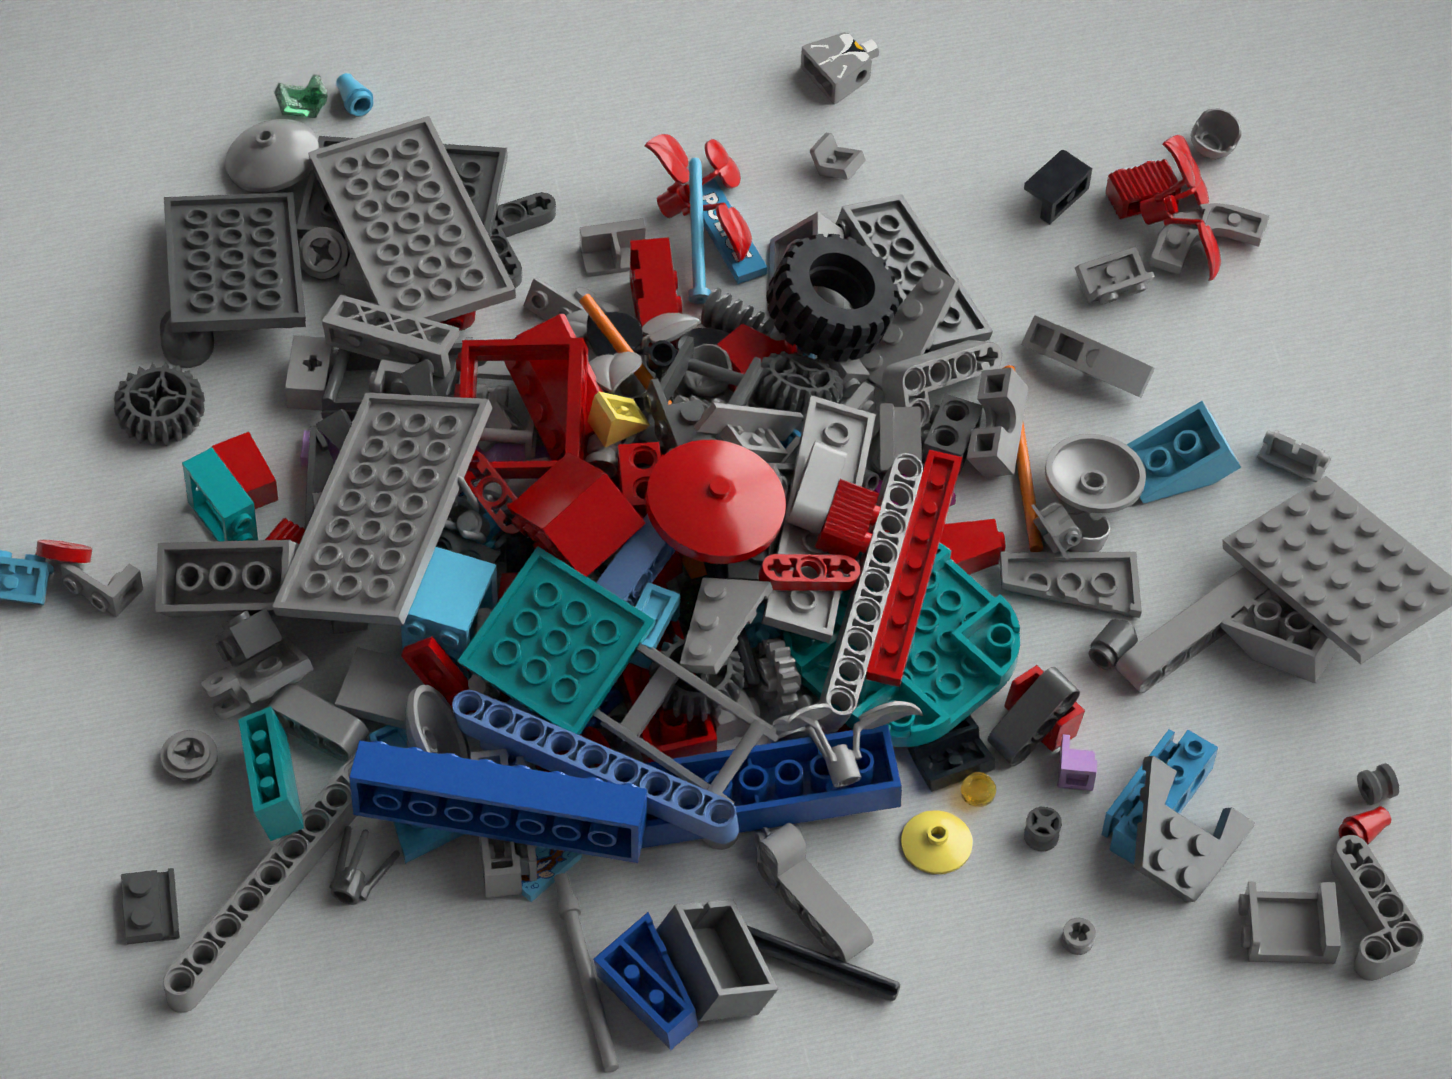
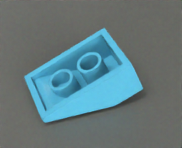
(1184, 454)

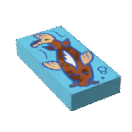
(549, 864)

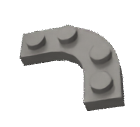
(1224, 221)

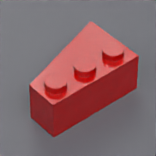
(653, 281)

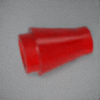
(1366, 824)

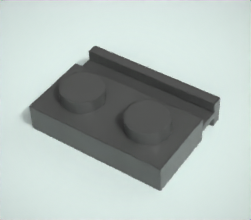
(150, 906)

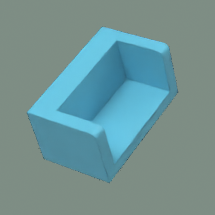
(662, 607)

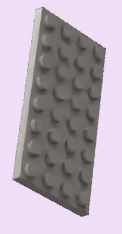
(411, 223)
(383, 509)

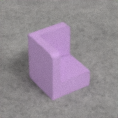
(1076, 767)

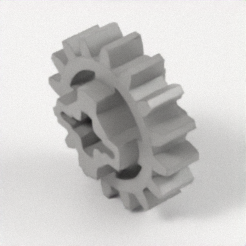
(777, 676)

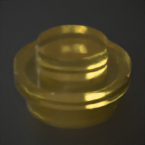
(978, 789)

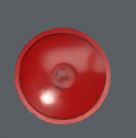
(715, 501)

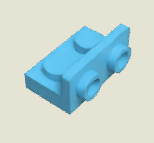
(24, 579)

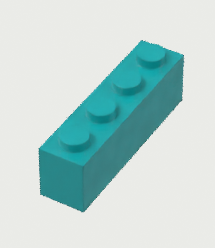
(270, 774)

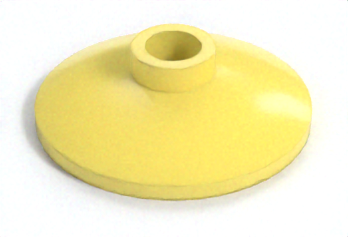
(935, 854)

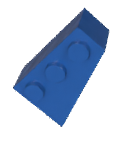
(647, 982)

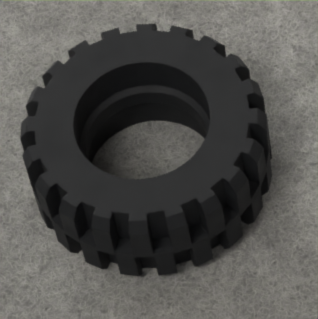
(816, 323)

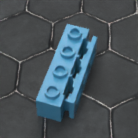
(1192, 760)

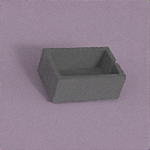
(717, 960)

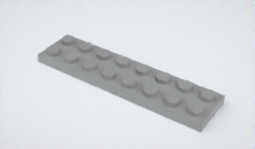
(848, 430)

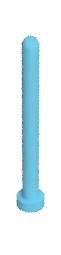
(699, 292)

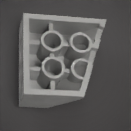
(1280, 637)

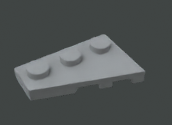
(718, 619)

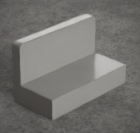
(899, 433)

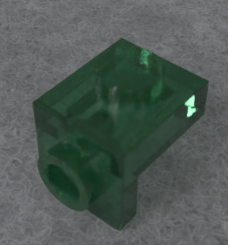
(302, 100)

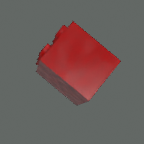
(576, 514)

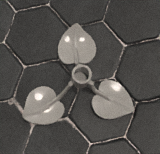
(619, 368)
(839, 759)

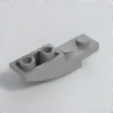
(1088, 356)

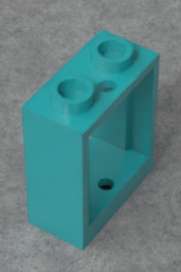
(219, 498)

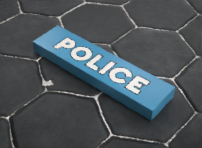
(753, 264)

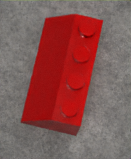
(545, 388)

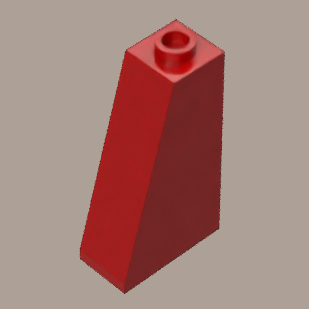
(973, 544)

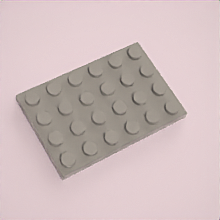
(1342, 569)

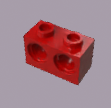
(633, 479)

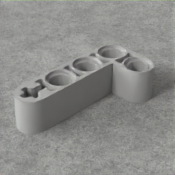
(911, 379)
(1356, 865)
(809, 896)

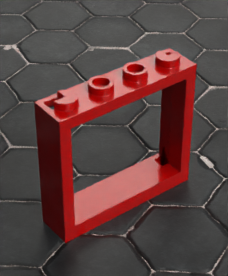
(531, 349)

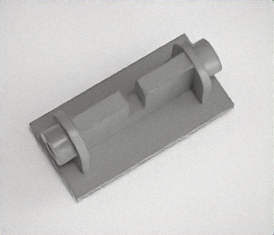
(1292, 457)
(1057, 527)

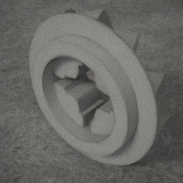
(310, 257)
(177, 748)

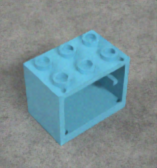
(450, 602)

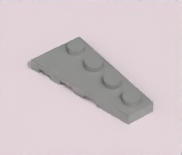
(913, 323)
(1088, 579)

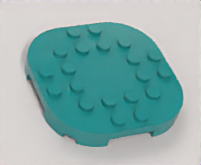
(956, 661)

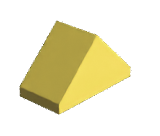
(615, 418)

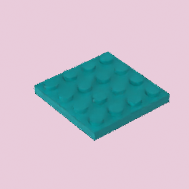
(556, 642)

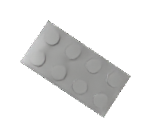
(220, 577)

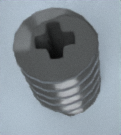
(721, 315)

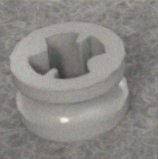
(1075, 946)

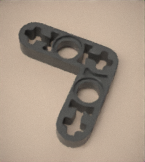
(505, 229)

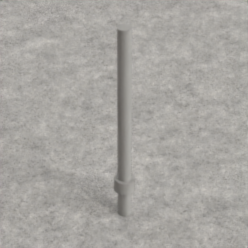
(569, 911)

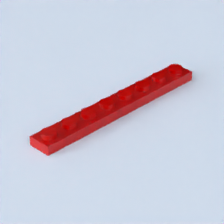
(913, 569)

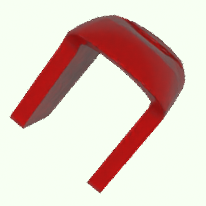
(747, 343)

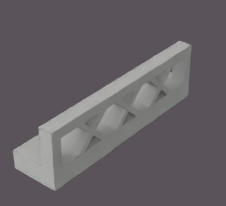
(384, 340)

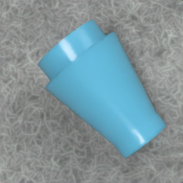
(355, 96)

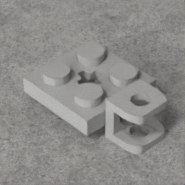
(257, 677)

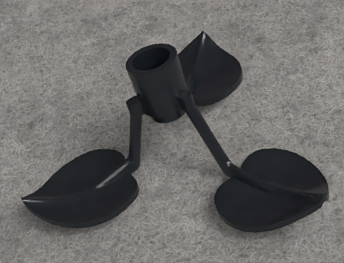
(661, 352)

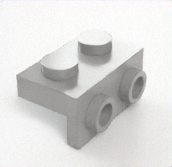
(1113, 274)

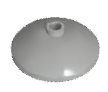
(271, 155)
(1095, 473)
(432, 724)

